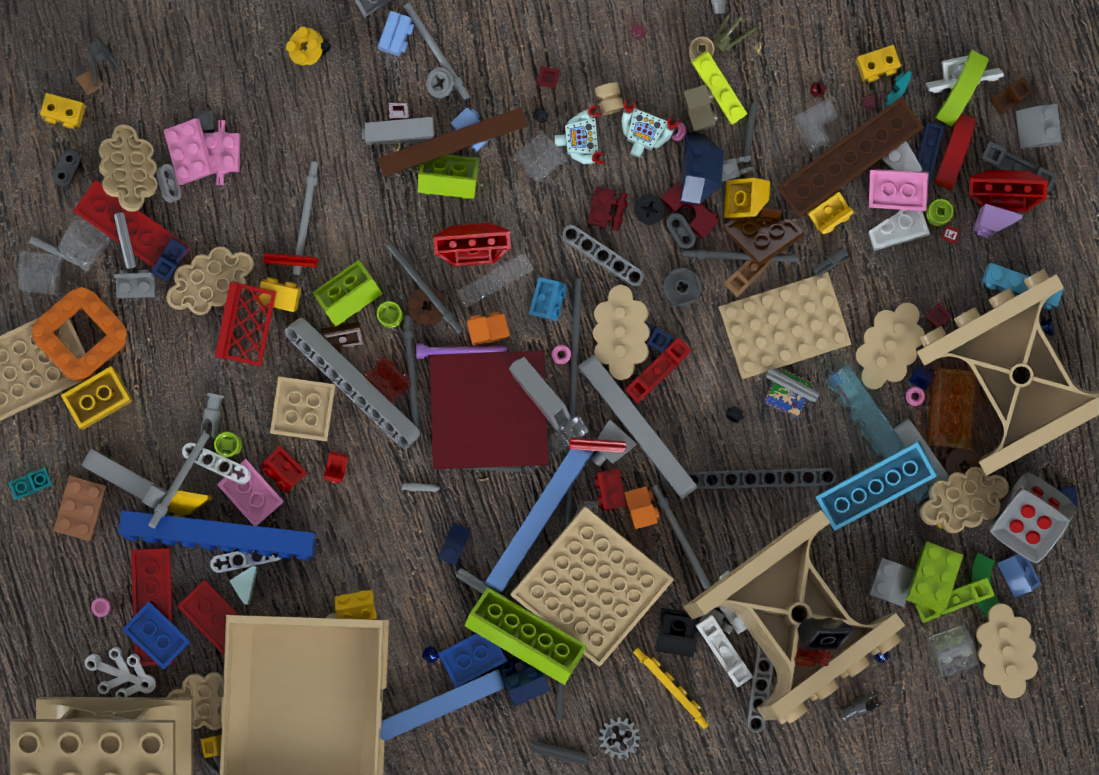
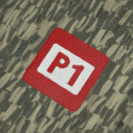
(950, 234)

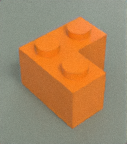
(489, 329)
(641, 508)

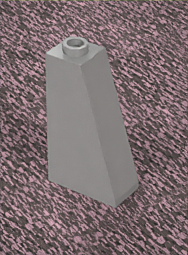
(399, 131)
(540, 393)

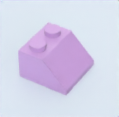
(993, 220)

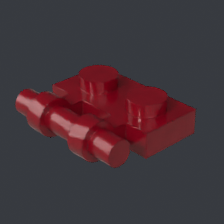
(601, 207)

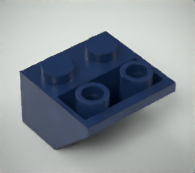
(522, 680)

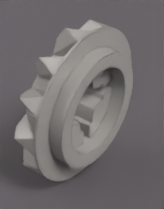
(433, 81)

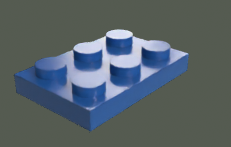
(156, 635)
(471, 658)

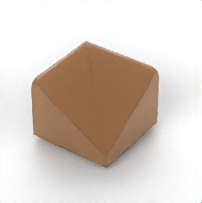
(87, 82)

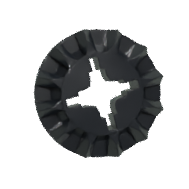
(645, 201)

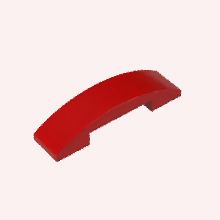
(955, 151)
(658, 370)

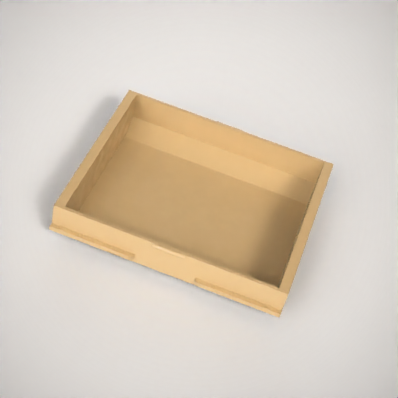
(303, 696)

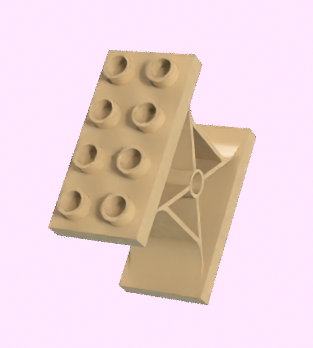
(999, 343)
(764, 595)
(105, 737)

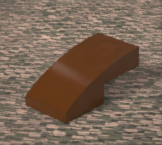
(1011, 96)

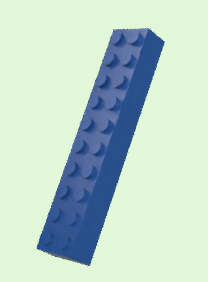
(219, 534)

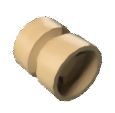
(699, 46)
(609, 98)

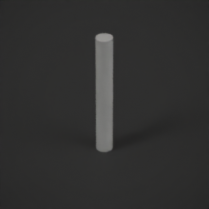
(47, 247)

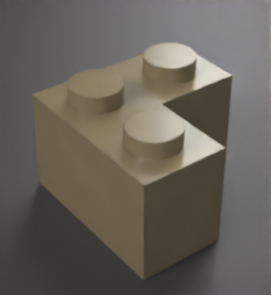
(698, 109)

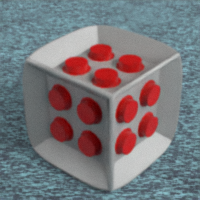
(1032, 517)

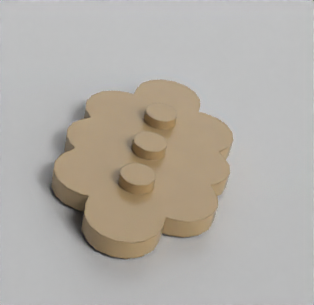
(127, 168)
(208, 280)
(621, 332)
(889, 346)
(964, 500)
(1006, 650)
(207, 698)

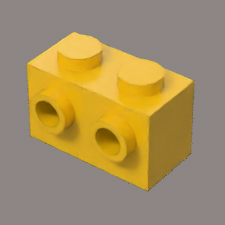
(878, 63)
(63, 111)
(286, 297)

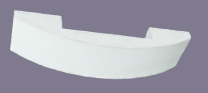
(724, 651)

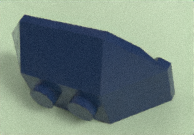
(700, 168)

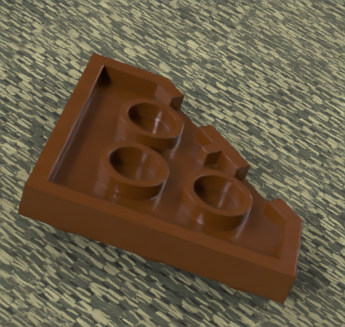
(762, 236)

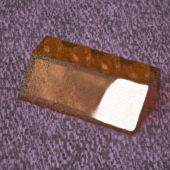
(951, 408)

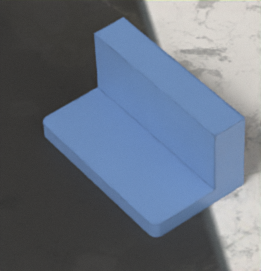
(1019, 575)

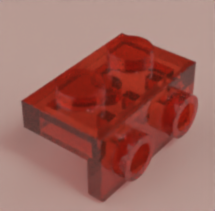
(388, 379)

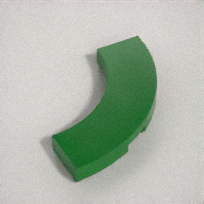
(982, 569)

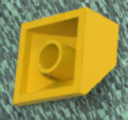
(745, 197)
(187, 503)

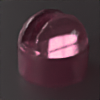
(638, 30)
(869, 101)

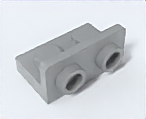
(135, 284)

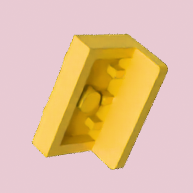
(830, 213)
(356, 606)

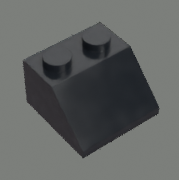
(677, 633)
(823, 633)

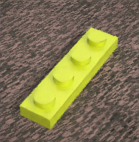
(719, 87)

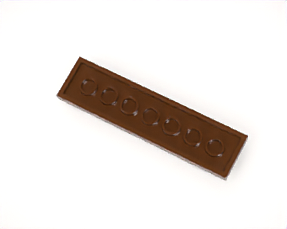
(850, 157)

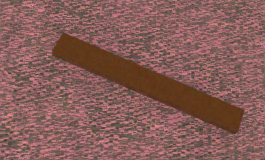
(452, 142)

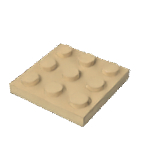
(302, 409)

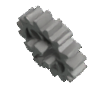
(629, 741)

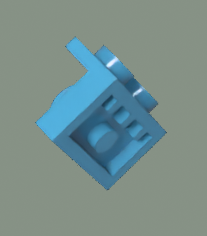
(548, 299)

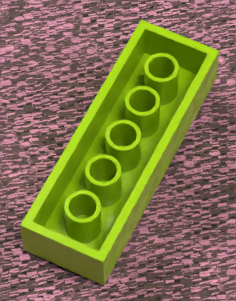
(525, 636)

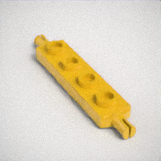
(679, 693)

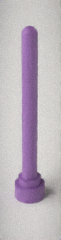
(423, 350)

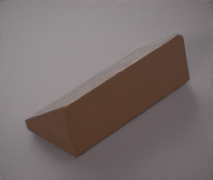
(343, 335)

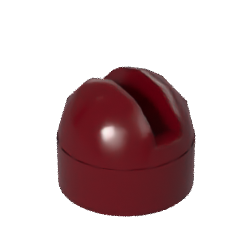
(813, 89)

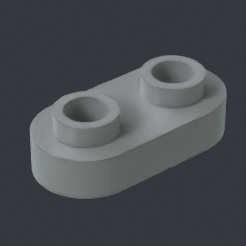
(168, 183)

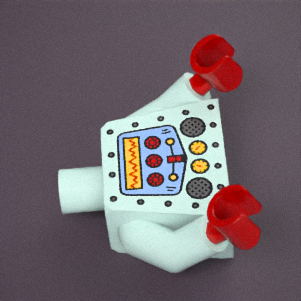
(645, 129)
(582, 137)

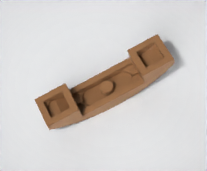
(745, 276)

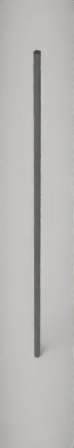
(572, 411)

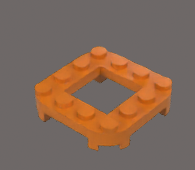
(98, 355)

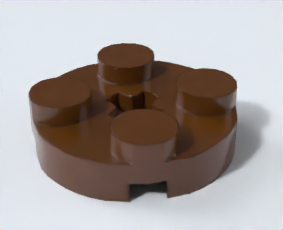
(424, 316)
(957, 456)

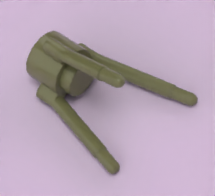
(722, 41)

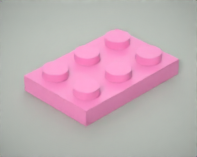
(188, 151)
(898, 189)
(255, 498)

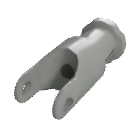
(212, 413)

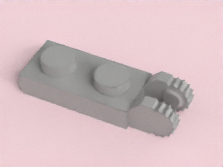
(730, 168)

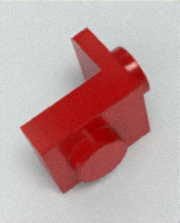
(336, 467)

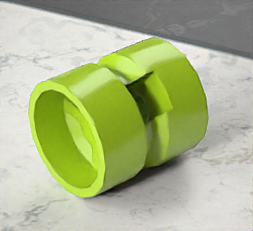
(939, 213)
(389, 314)
(228, 444)

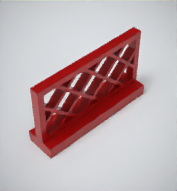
(229, 320)

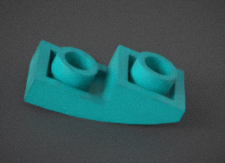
(900, 86)
(29, 484)

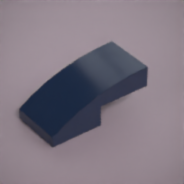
(169, 259)
(658, 339)

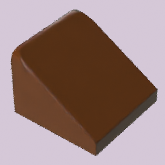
(767, 212)

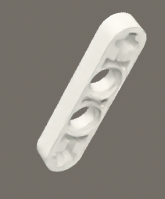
(217, 460)
(248, 561)

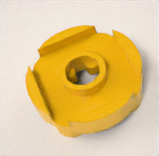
(297, 42)

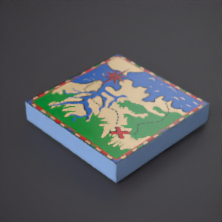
(785, 399)

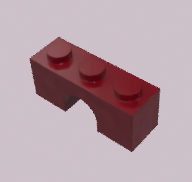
(704, 219)

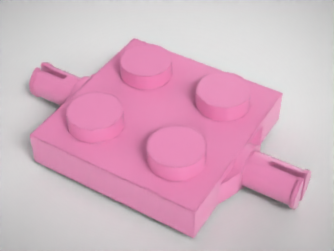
(223, 151)

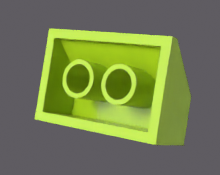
(449, 176)
(347, 293)

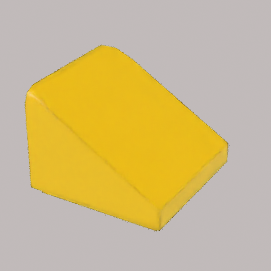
(211, 746)

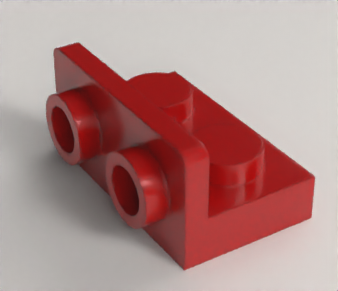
(283, 469)
(611, 489)

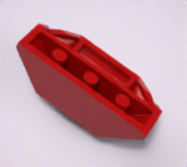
(1008, 189)
(472, 244)

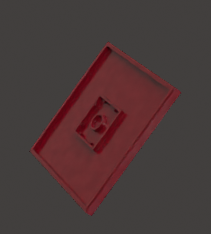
(484, 413)

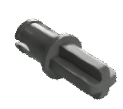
(830, 262)

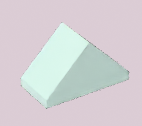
(245, 583)

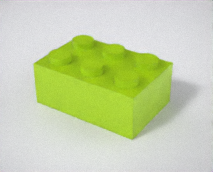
(934, 577)

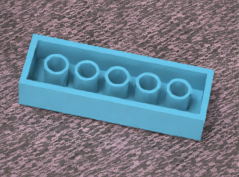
(877, 485)

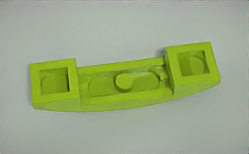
(963, 88)
(960, 598)

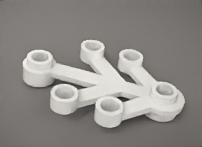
(123, 673)

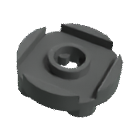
(676, 296)

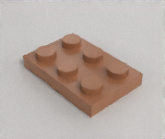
(80, 508)

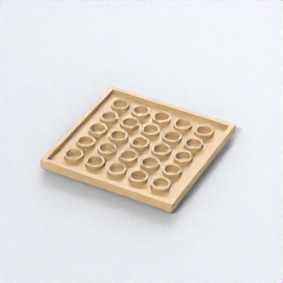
(592, 585)

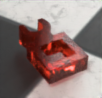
(810, 657)

